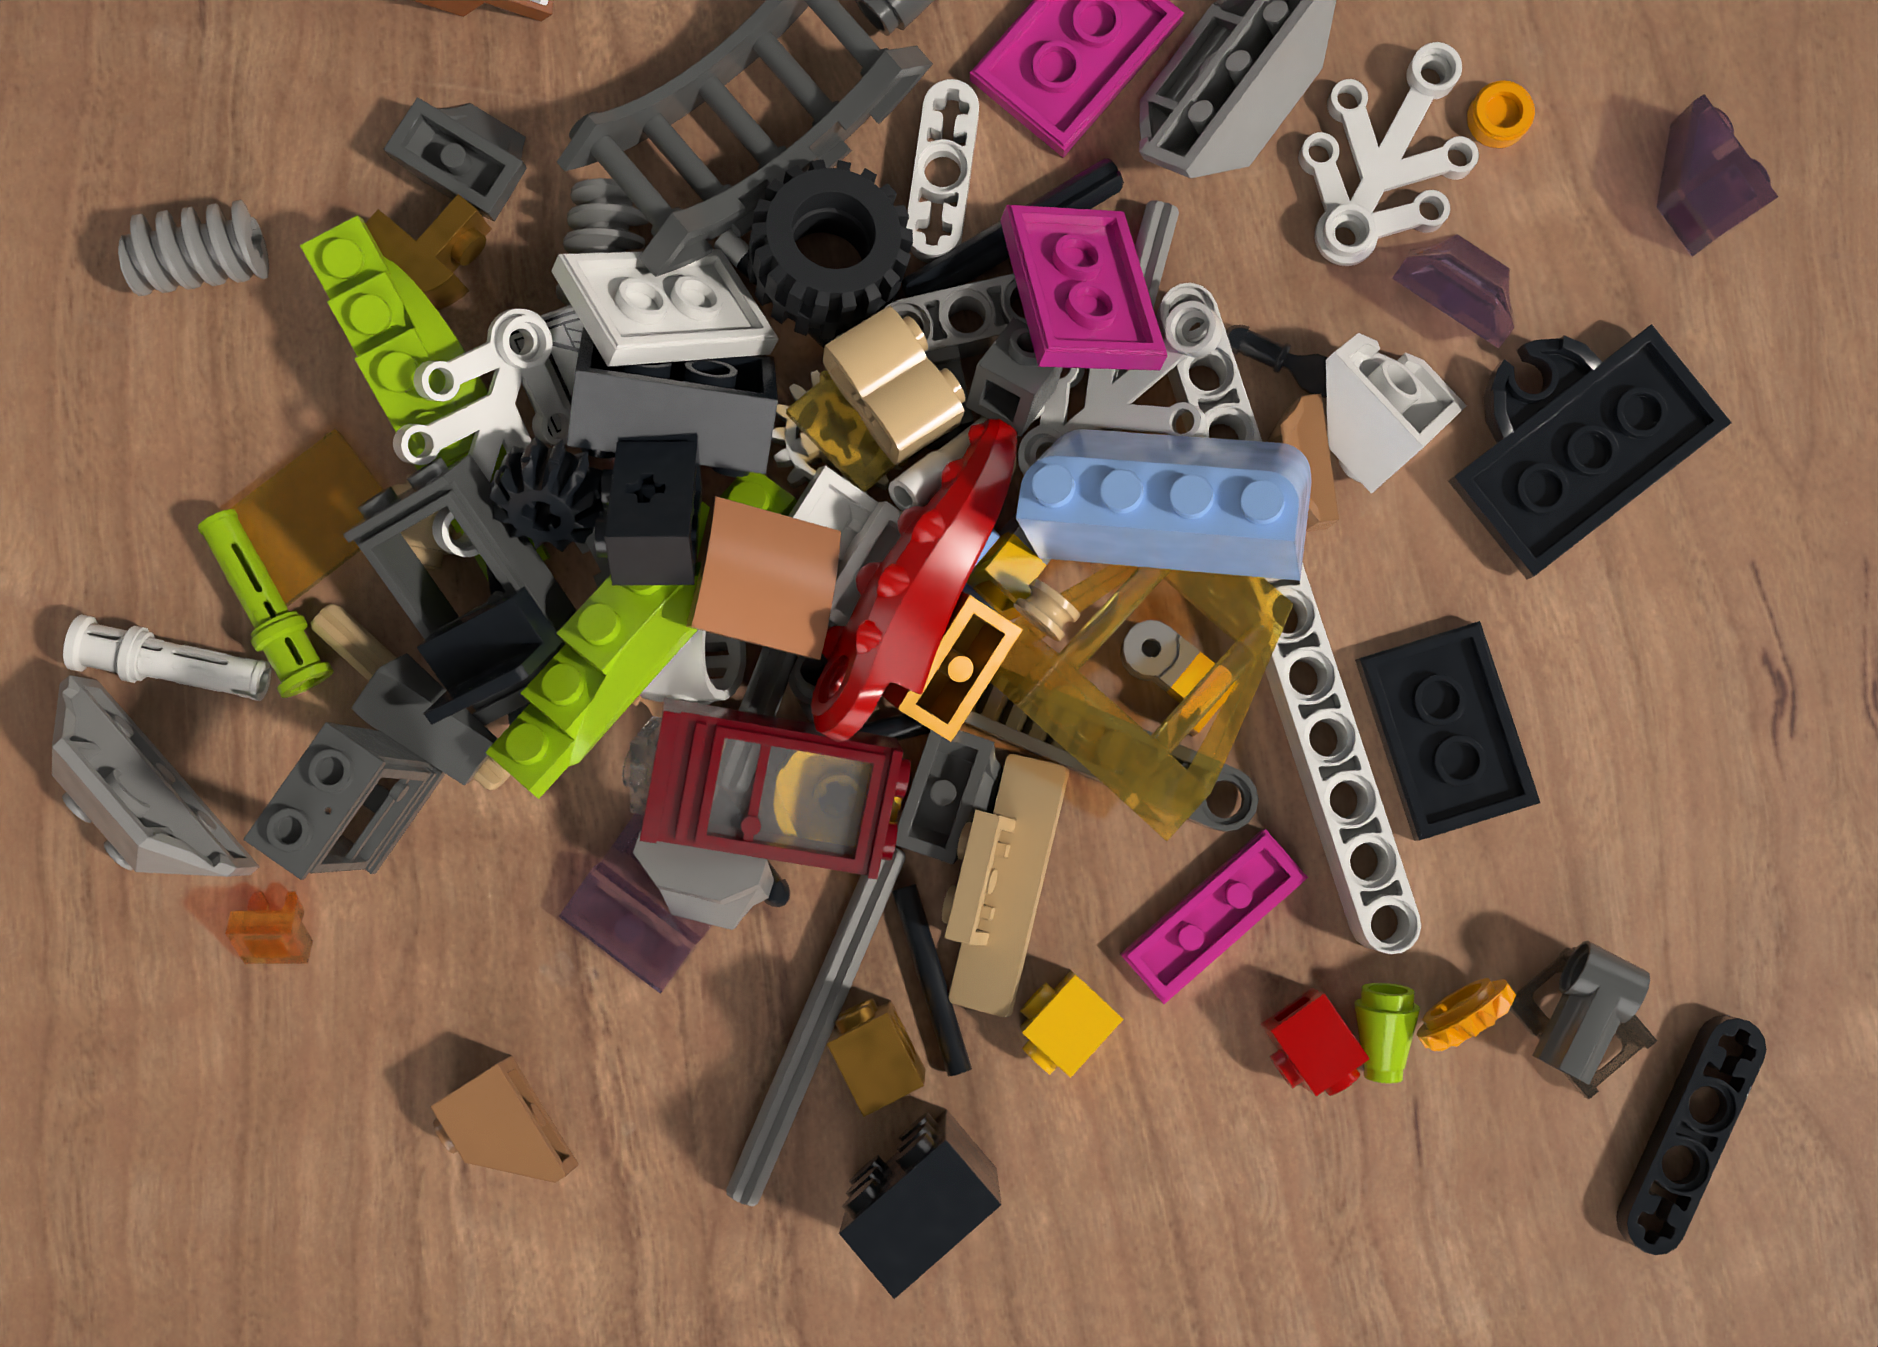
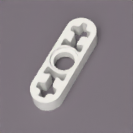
(932, 127)

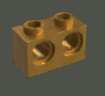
(875, 1055)

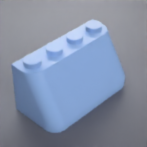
(1169, 503)

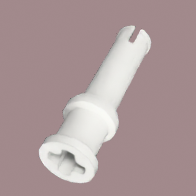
(139, 655)

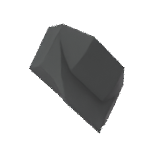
(460, 154)
(945, 793)

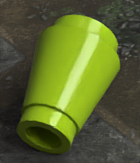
(1386, 1029)

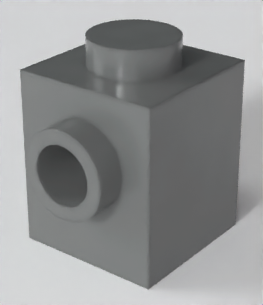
(1009, 380)

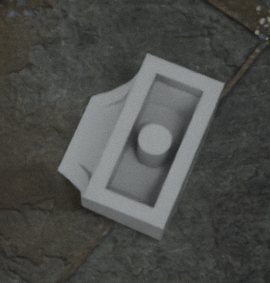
(704, 882)

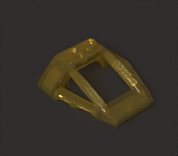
(1101, 734)

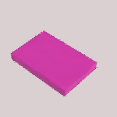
(1071, 61)
(1082, 288)

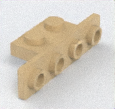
(1002, 884)

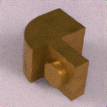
(429, 261)

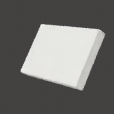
(663, 318)

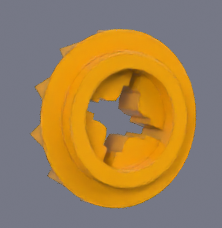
(1465, 1013)

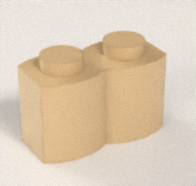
(894, 384)

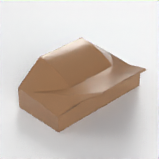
(1305, 429)

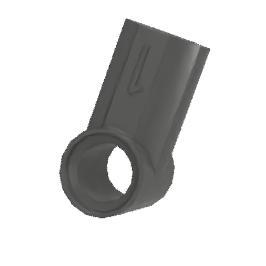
(1596, 997)

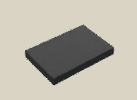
(1447, 731)

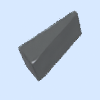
(396, 705)

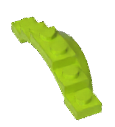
(392, 335)
(607, 661)

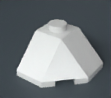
(1382, 409)

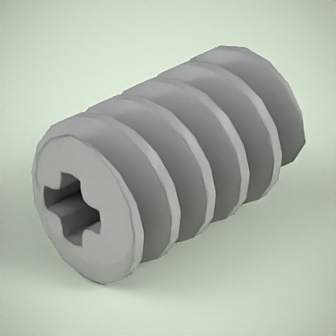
(601, 221)
(193, 251)

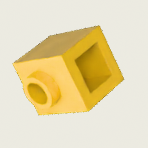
(1066, 1024)

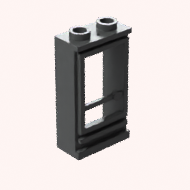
(511, 560)
(342, 774)

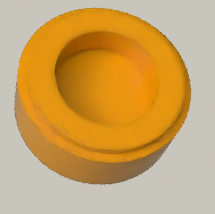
(1500, 114)

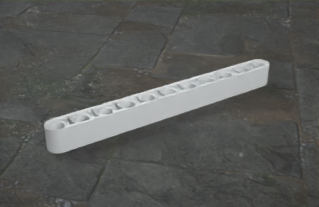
(1328, 701)

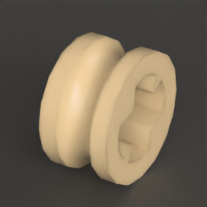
(1046, 610)

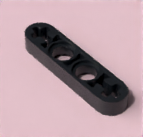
(1702, 1139)

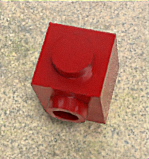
(1314, 1045)

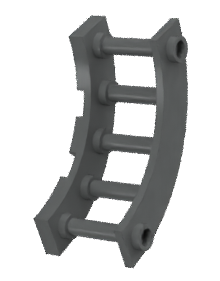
(684, 234)

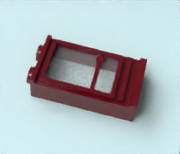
(773, 789)

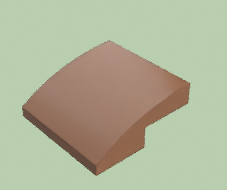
(765, 578)

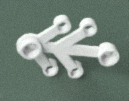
(1382, 165)
(1110, 401)
(494, 415)

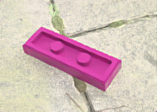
(1213, 916)

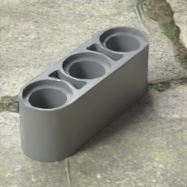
(988, 298)

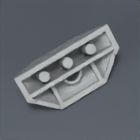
(1233, 83)
(134, 792)

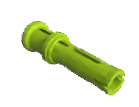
(276, 628)

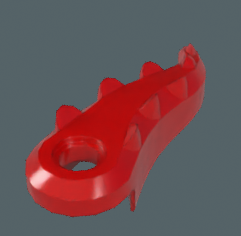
(915, 587)

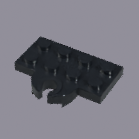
(1581, 442)

